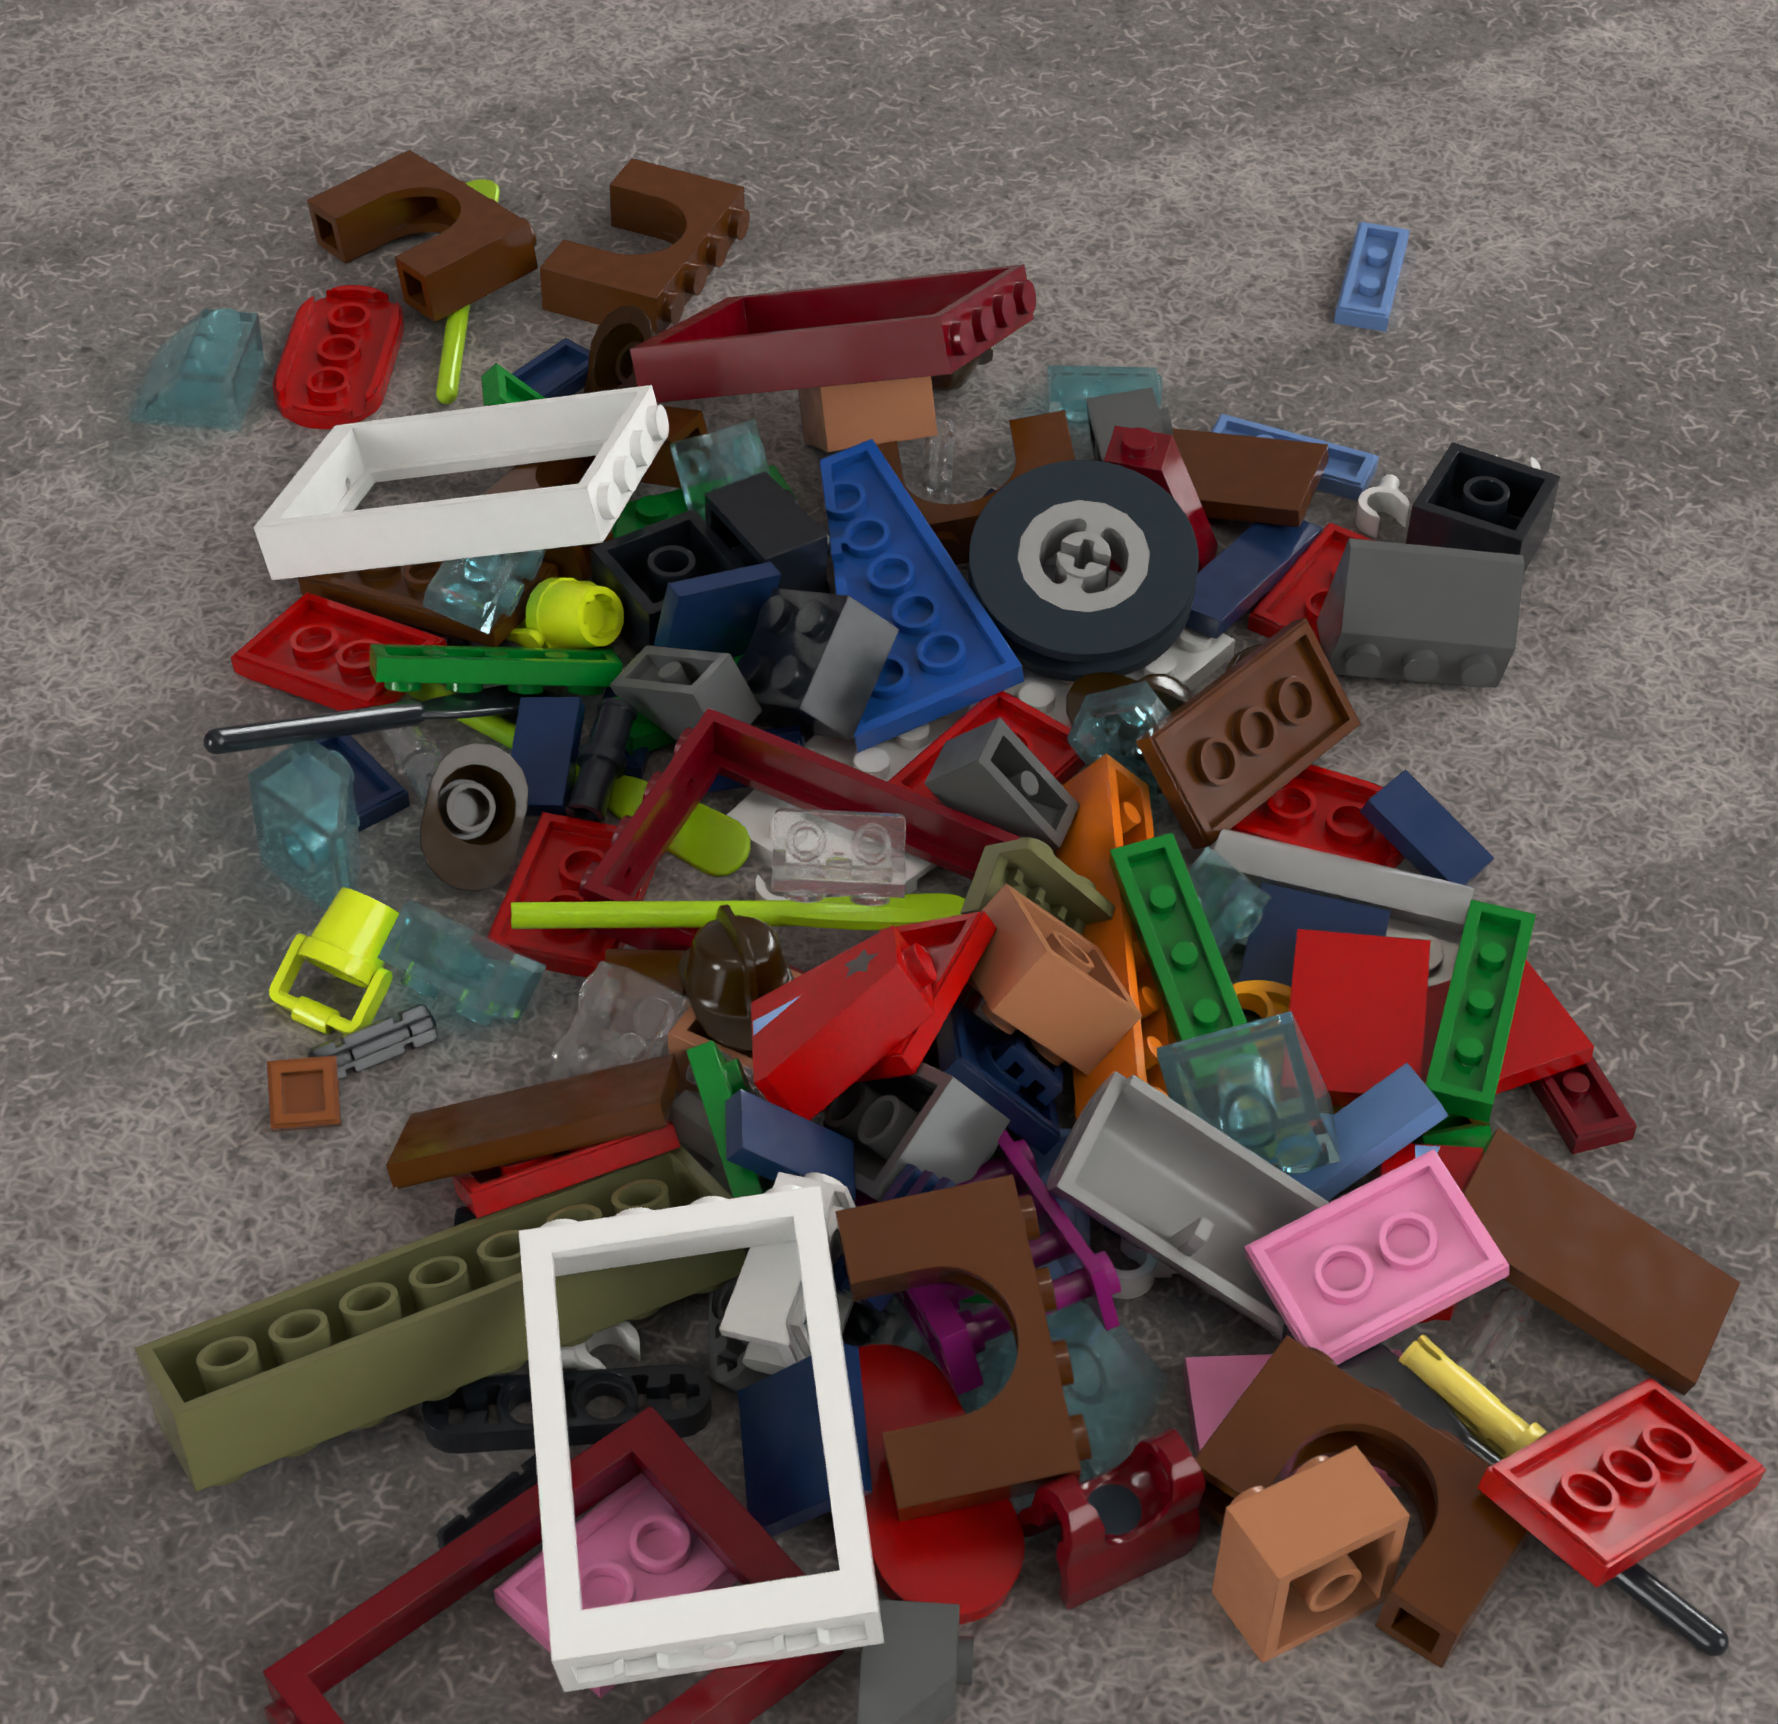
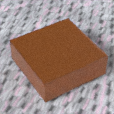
(304, 1093)

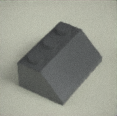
(1422, 613)
(915, 1121)

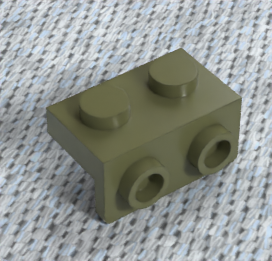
(1041, 877)

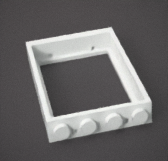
(319, 532)
(727, 1623)

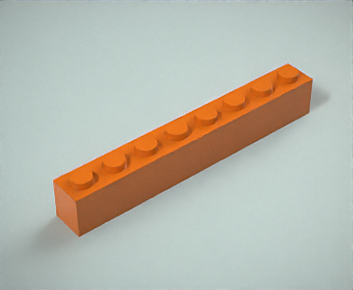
(1111, 815)

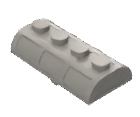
(1178, 1190)

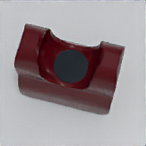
(1121, 1518)

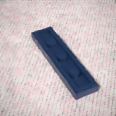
(1245, 574)

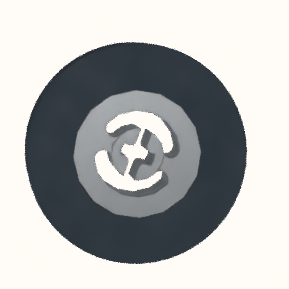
(1090, 516)

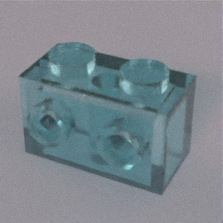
(461, 962)

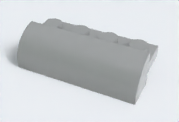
(1418, 903)

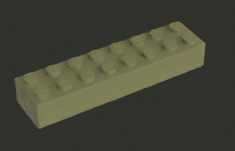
(406, 1326)

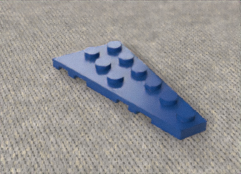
(899, 569)

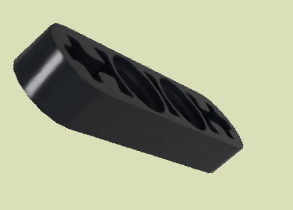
(579, 1388)

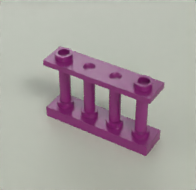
(958, 1337)

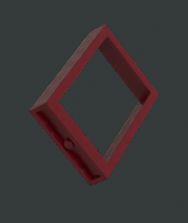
(836, 334)
(787, 773)
(636, 1447)

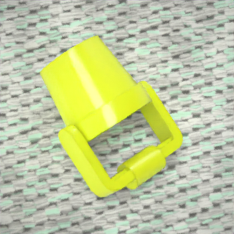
(570, 616)
(347, 947)

